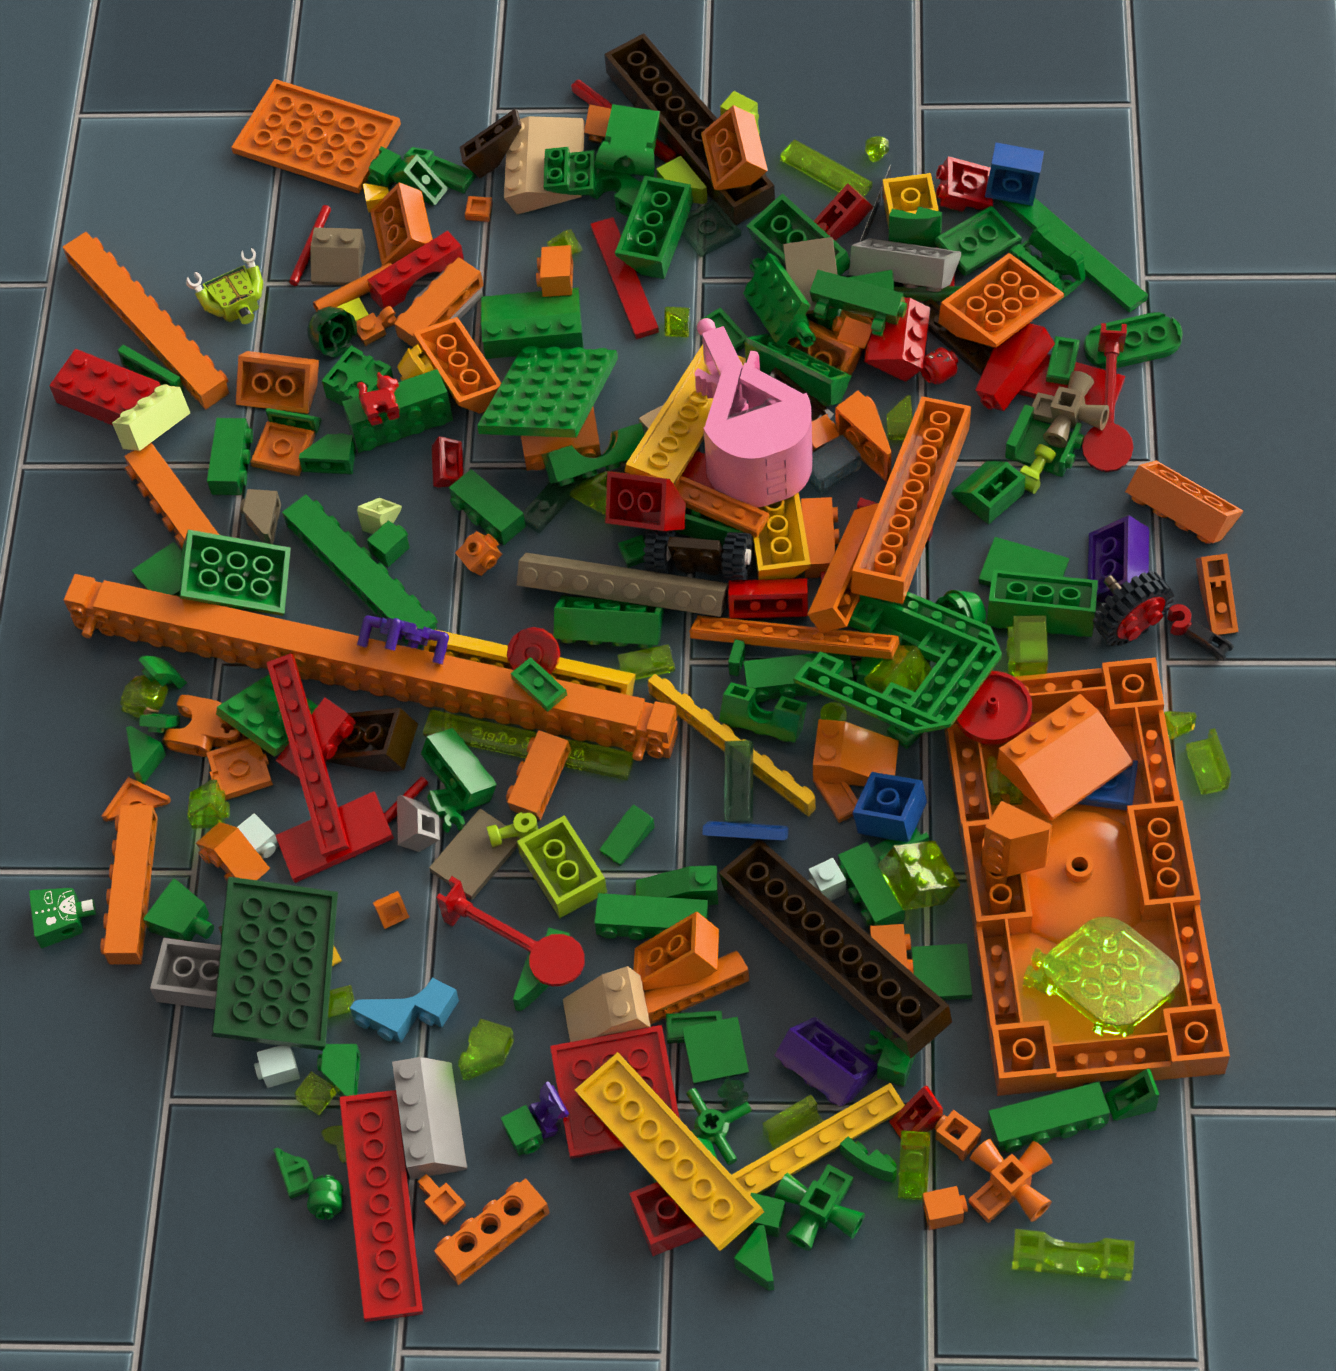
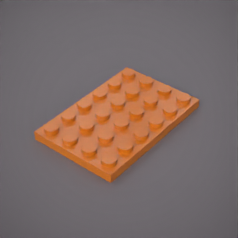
(315, 135)

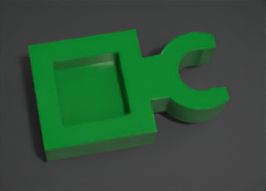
(447, 808)

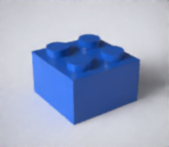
(1014, 174)
(890, 807)

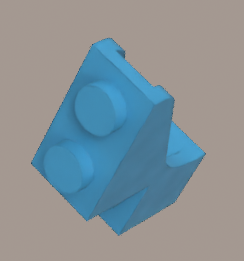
(396, 1016)

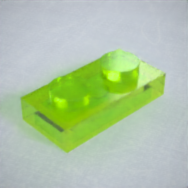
(647, 662)

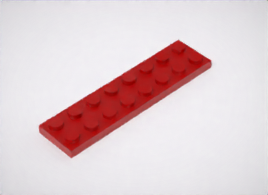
(380, 1206)

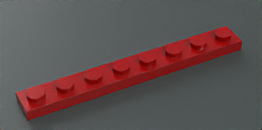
(308, 755)

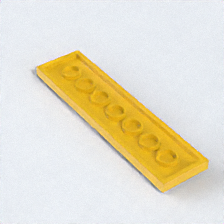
(675, 430)
(669, 1151)

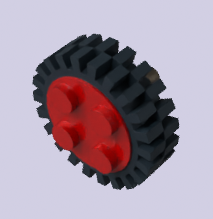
(1132, 607)

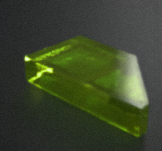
(899, 419)

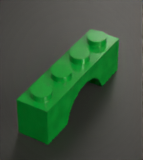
(567, 462)

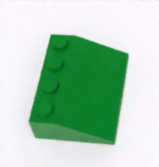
(530, 319)
(234, 572)

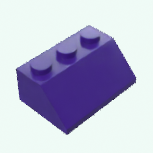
(1118, 551)
(826, 1061)

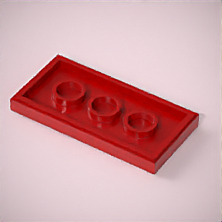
(1094, 396)
(364, 829)

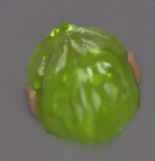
(142, 696)

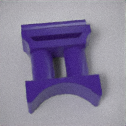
(550, 1102)

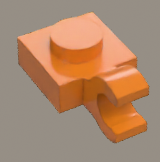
(372, 327)
(442, 1201)

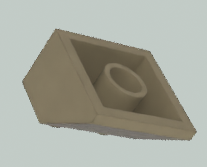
(336, 255)

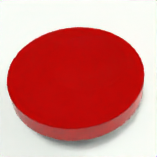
(997, 710)

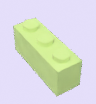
(151, 417)

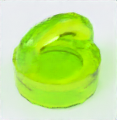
(876, 146)

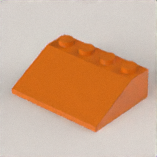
(998, 302)
(1063, 757)

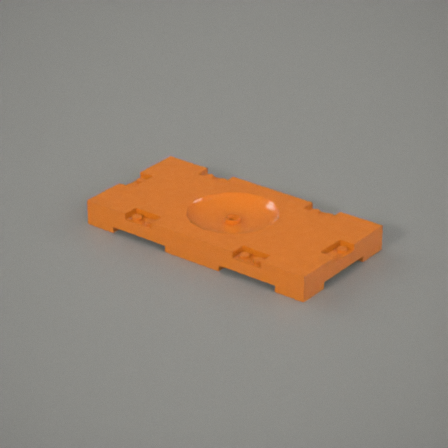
(1134, 871)

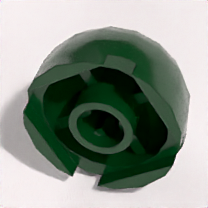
(331, 331)

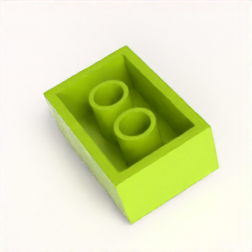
(562, 866)

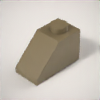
(262, 513)

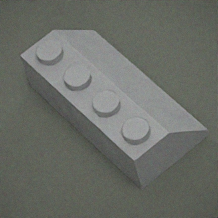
(910, 263)
(429, 1117)

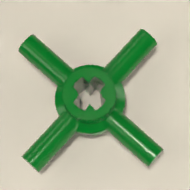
(718, 1119)

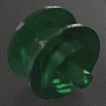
(732, 1094)

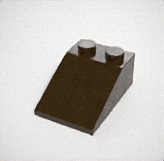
(378, 741)

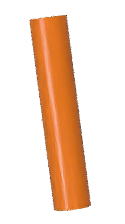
(348, 292)

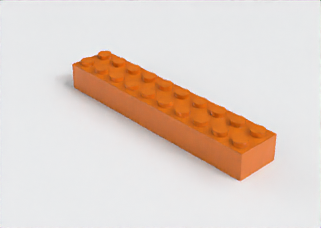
(911, 500)

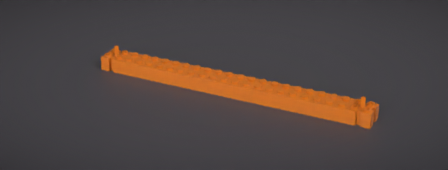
(401, 674)

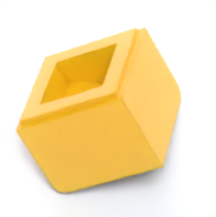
(374, 194)

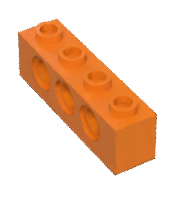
(463, 1264)

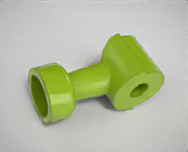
(1044, 455)
(522, 826)

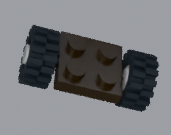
(699, 555)

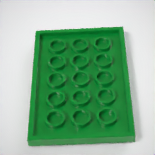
(548, 392)

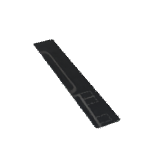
(875, 208)

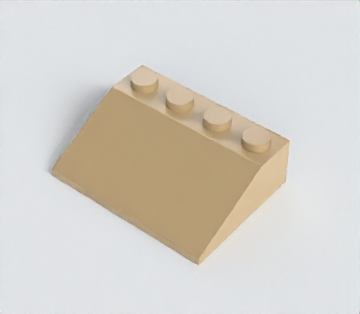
(526, 160)

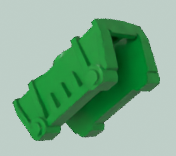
(1054, 255)

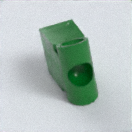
(629, 141)

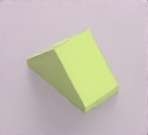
(377, 513)

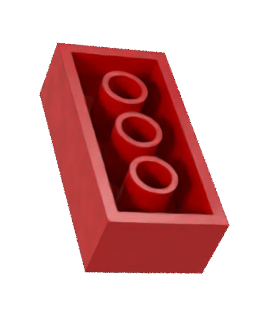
(99, 387)

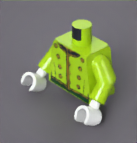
(233, 293)

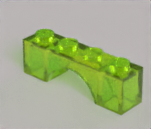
(1098, 1259)

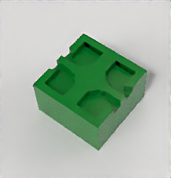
(350, 369)

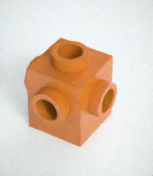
(479, 552)

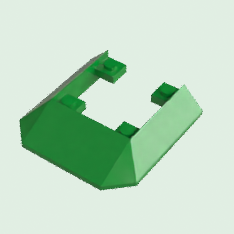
(958, 645)

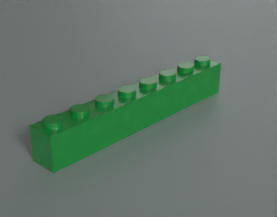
(354, 565)

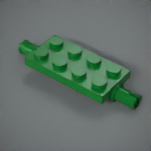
(778, 302)

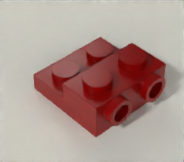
(962, 185)

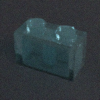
(833, 464)

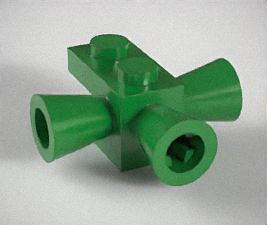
(819, 1206)

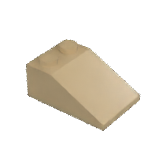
(607, 1006)

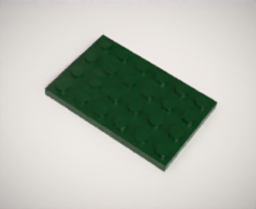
(275, 964)

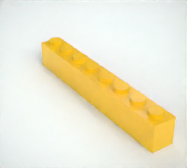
(566, 670)

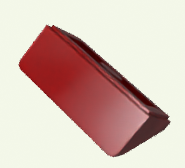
(446, 461)

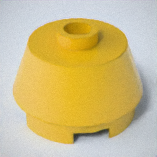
(414, 363)

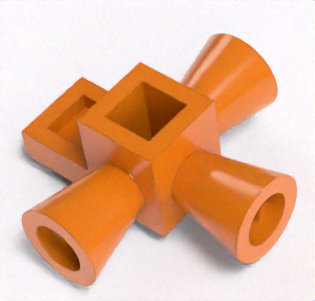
(1009, 1181)

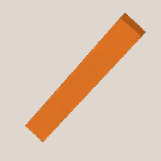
(795, 637)

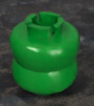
(325, 1197)

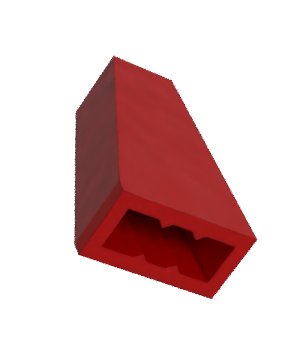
(1013, 365)

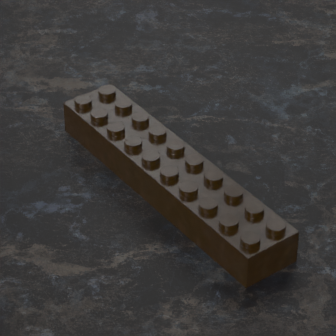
(655, 85)
(836, 948)

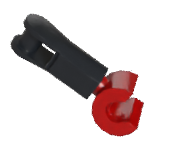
(1197, 632)

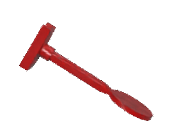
(1113, 446)
(553, 959)

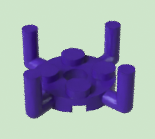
(396, 629)

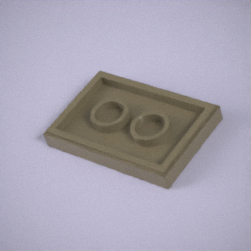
(805, 259)
(472, 856)

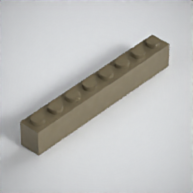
(622, 584)

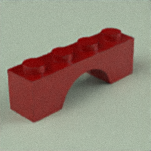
(394, 282)

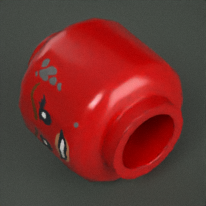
(939, 366)

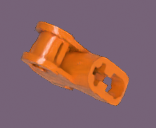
(203, 731)

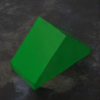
(145, 753)
(1133, 1096)
(755, 1260)

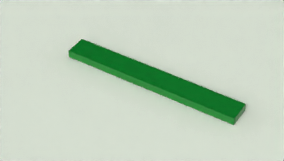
(1097, 267)

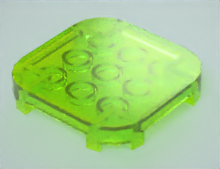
(1110, 975)

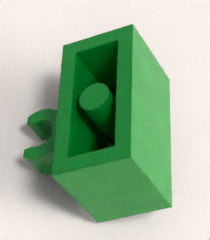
(893, 1063)

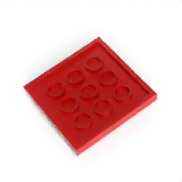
(578, 1060)

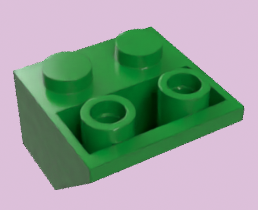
(991, 489)

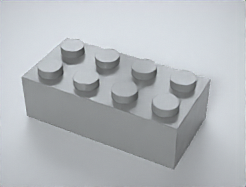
(186, 973)

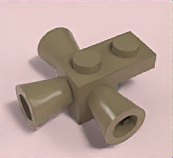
(1068, 408)

